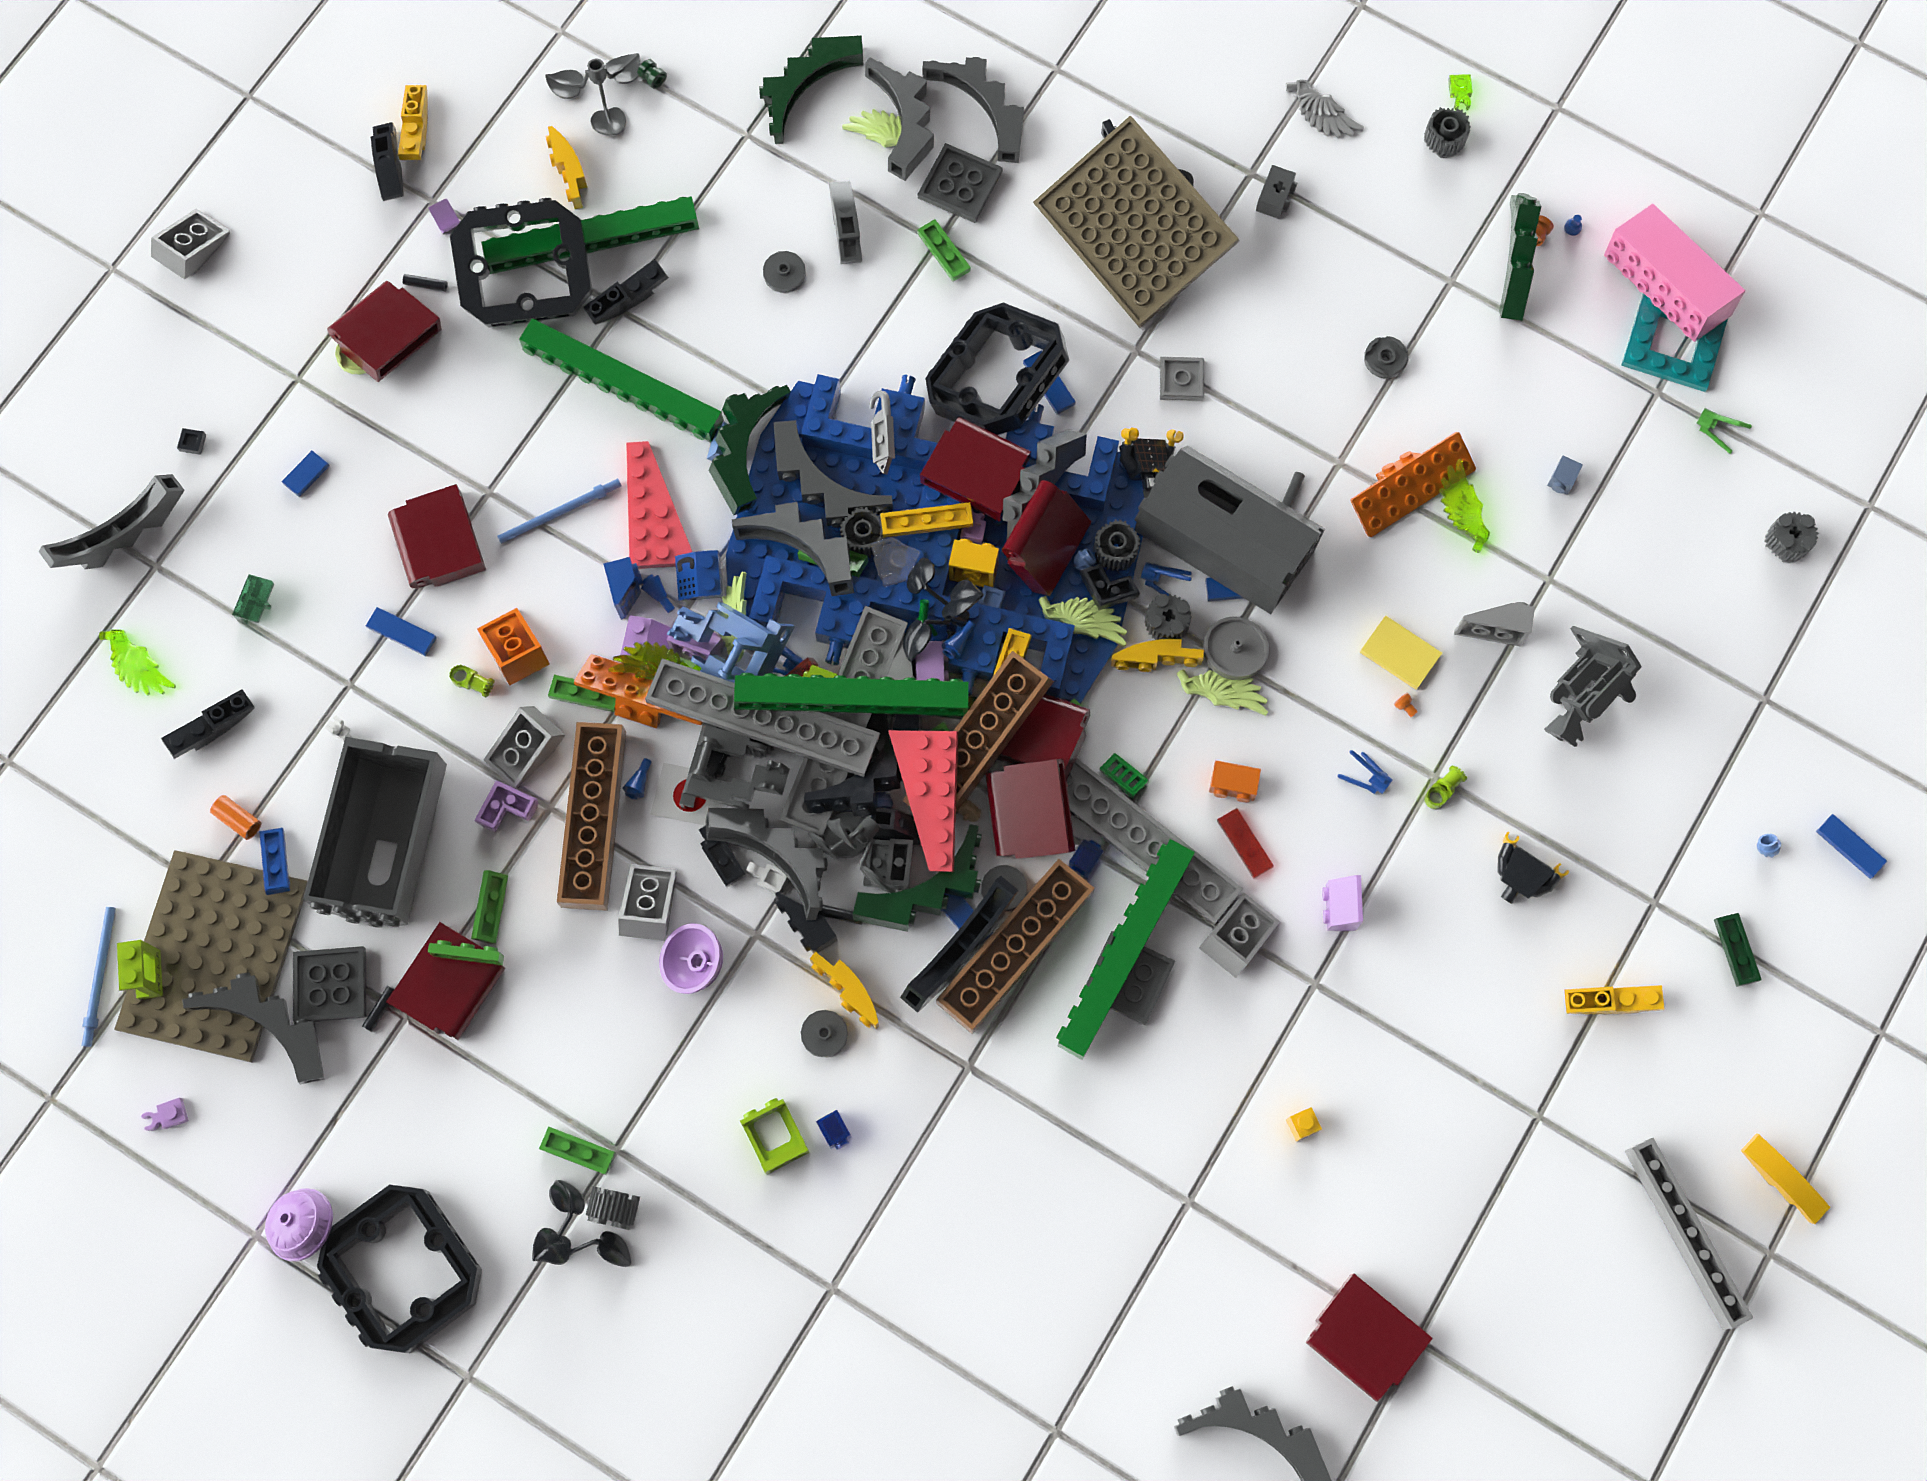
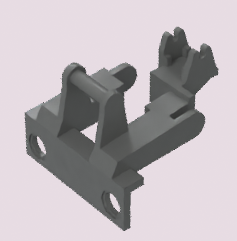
(1595, 657)
(701, 785)

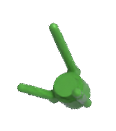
(1709, 419)

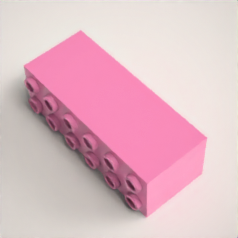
(1674, 272)

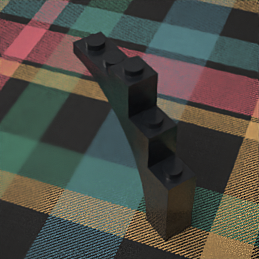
(861, 792)
(961, 946)

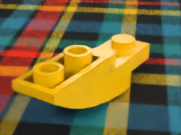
(414, 122)
(567, 164)
(1147, 654)
(854, 995)
(1614, 1000)

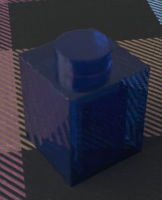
(1086, 857)
(834, 1130)

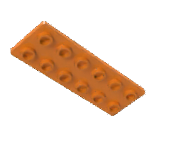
(1409, 483)
(626, 688)

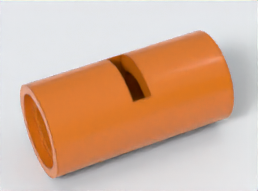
(235, 817)

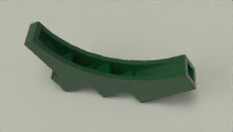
(823, 58)
(1523, 242)
(730, 468)
(897, 908)

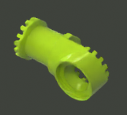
(472, 680)
(1445, 786)

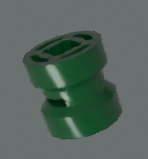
(654, 76)

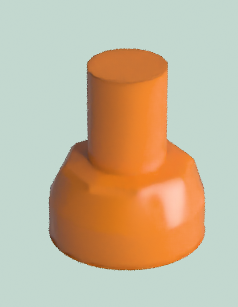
(1404, 702)

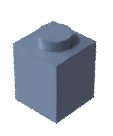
(1564, 475)

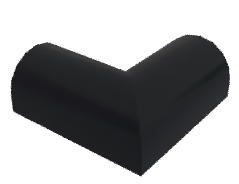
(1105, 592)

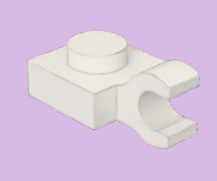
(338, 728)
(770, 878)

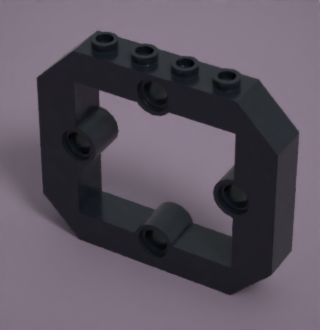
(498, 218)
(1033, 382)
(442, 1310)

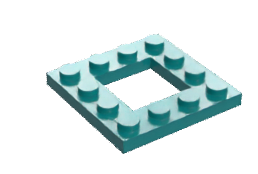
(1642, 359)

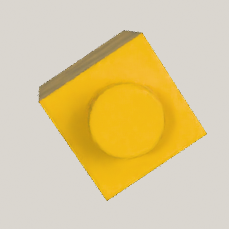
(1303, 1124)

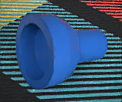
(1573, 226)

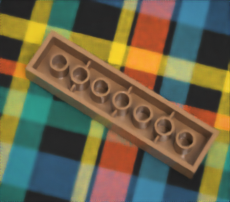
(995, 720)
(591, 816)
(1015, 946)

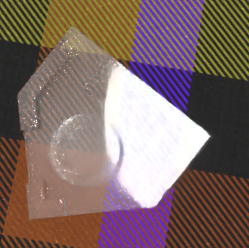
(893, 560)

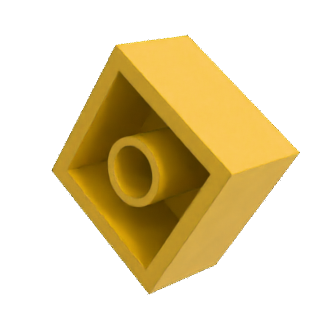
(973, 562)

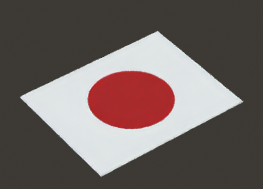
(669, 794)

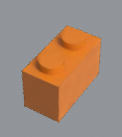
(1234, 781)

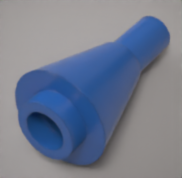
(653, 586)
(954, 645)
(636, 784)

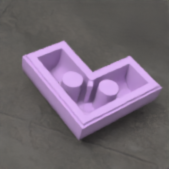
(504, 799)

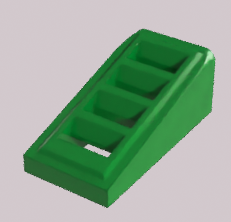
(1135, 774)

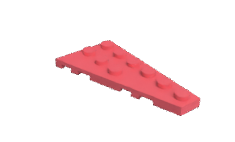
(652, 518)
(930, 780)

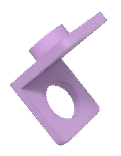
(444, 215)

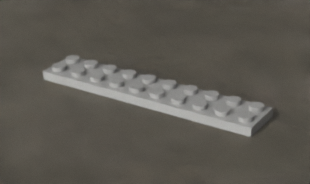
(867, 655)
(799, 732)
(1140, 838)

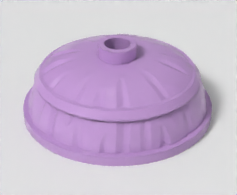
(682, 958)
(299, 1224)

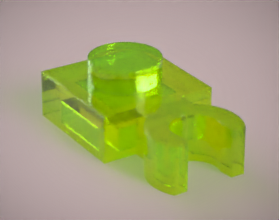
(1461, 89)

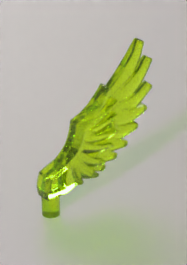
(1464, 506)
(646, 660)
(134, 663)

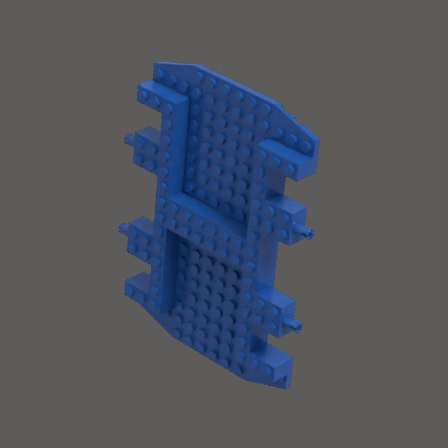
(846, 457)

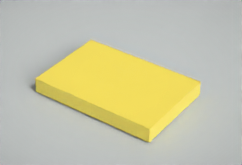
(1400, 652)

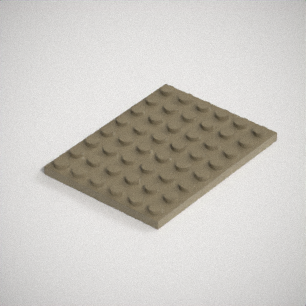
(1136, 221)
(209, 929)

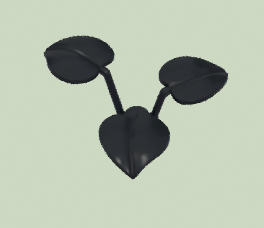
(962, 597)
(556, 1249)

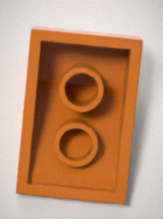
(513, 646)

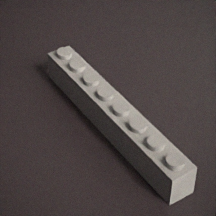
(1688, 1234)

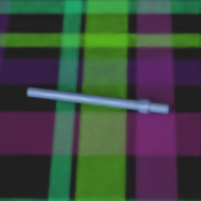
(598, 492)
(91, 1021)

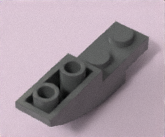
(845, 222)

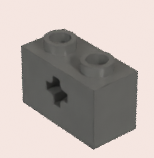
(1278, 181)

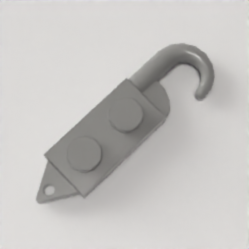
(882, 433)

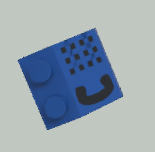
(699, 575)
(624, 584)

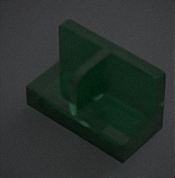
(253, 599)

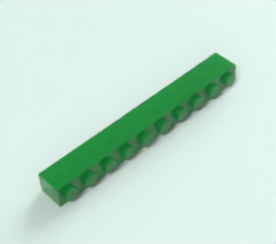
(600, 233)
(621, 380)
(851, 694)
(1125, 950)

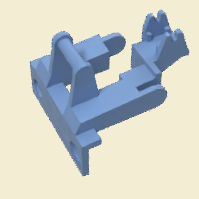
(750, 636)

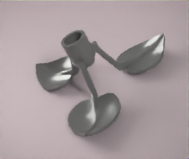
(567, 85)
(863, 833)

